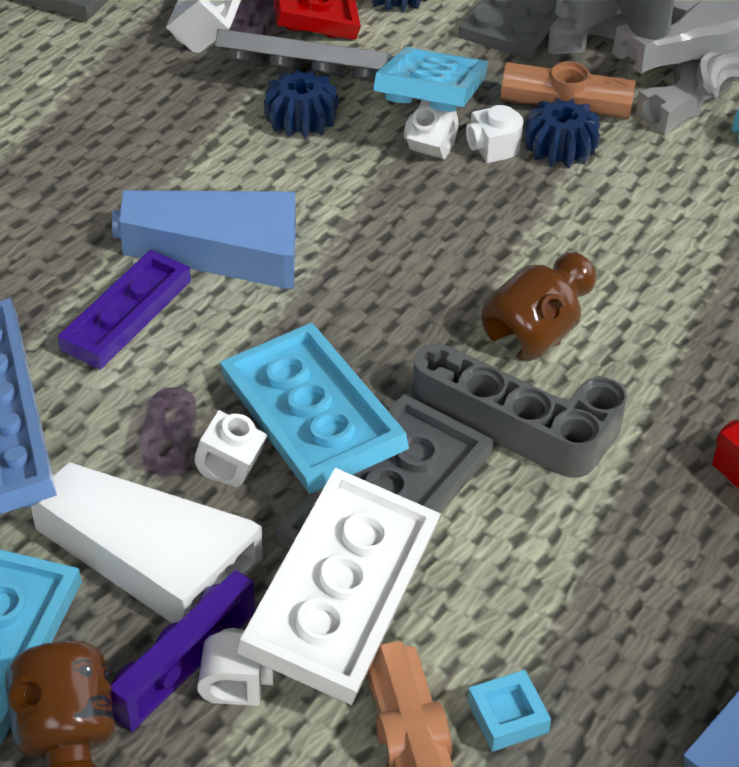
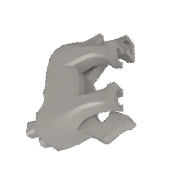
(698, 47)

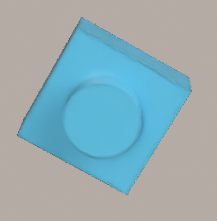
(508, 710)

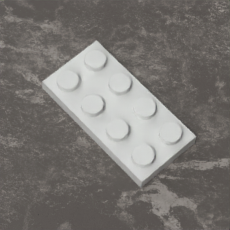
(339, 586)

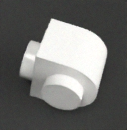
(431, 130)
(495, 132)
(229, 448)
(228, 675)

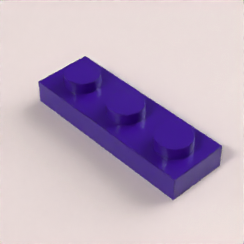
(124, 309)
(178, 650)

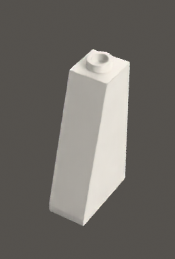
(146, 539)

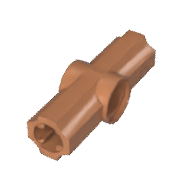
(566, 81)
(407, 716)

